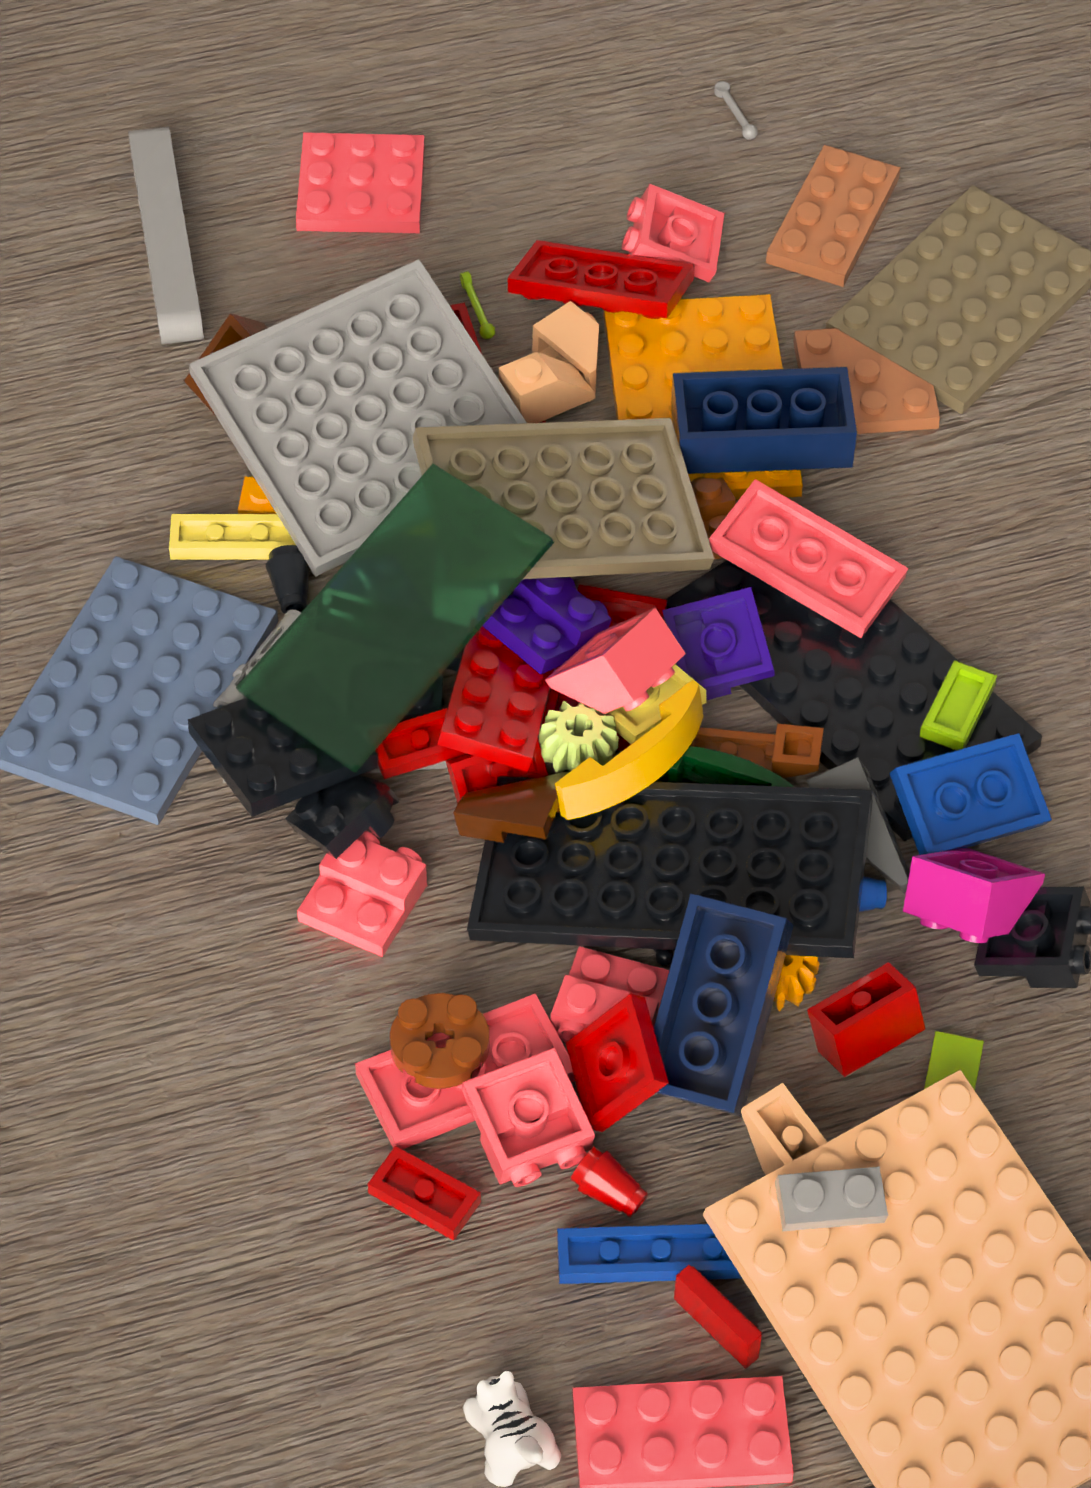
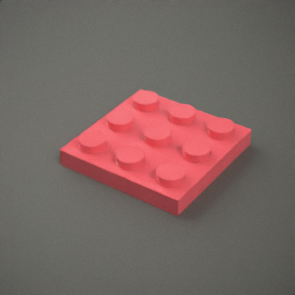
(360, 183)

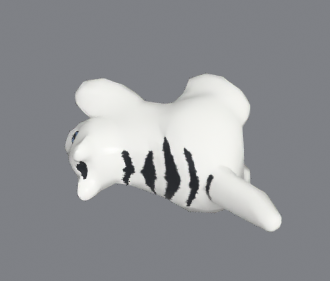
(511, 1431)

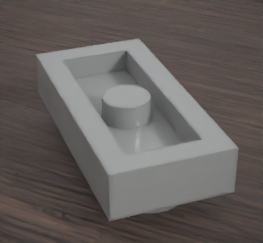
(831, 1199)

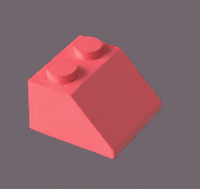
(620, 664)

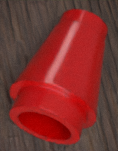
(608, 1182)

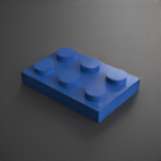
(970, 796)

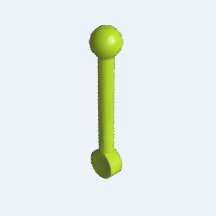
(486, 330)

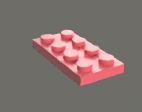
(807, 558)
(419, 1112)
(683, 1434)

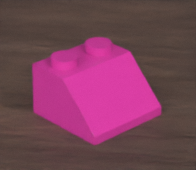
(969, 892)

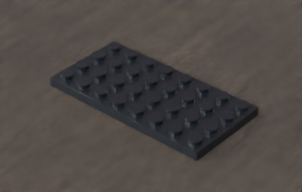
(860, 690)
(632, 868)

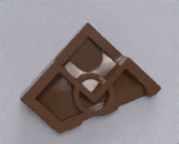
(512, 808)

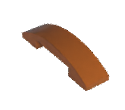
(788, 753)

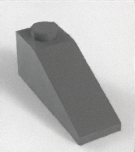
(882, 847)

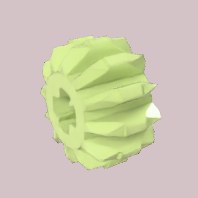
(576, 735)

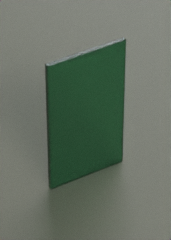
(394, 617)

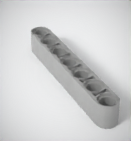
(165, 236)

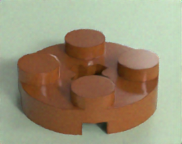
(439, 1014)

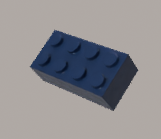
(764, 419)
(719, 1001)

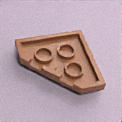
(881, 391)

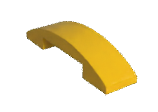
(598, 787)

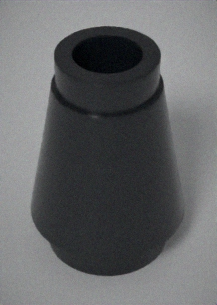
(289, 577)

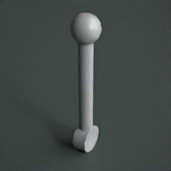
(722, 90)

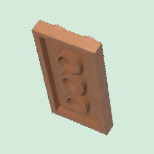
(833, 215)

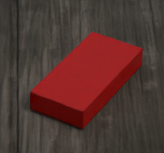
(718, 1316)

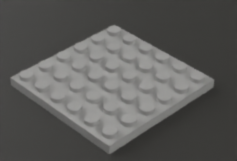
(334, 403)

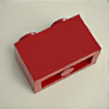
(866, 1019)

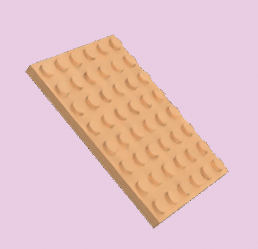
(953, 1327)

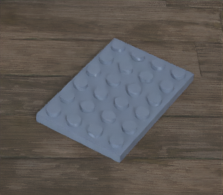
(125, 682)

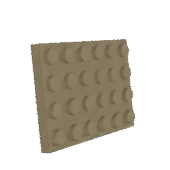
(968, 296)
(600, 489)

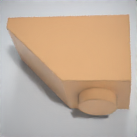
(570, 337)
(544, 386)
(779, 1129)

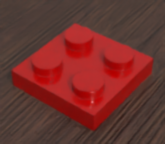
(617, 1062)

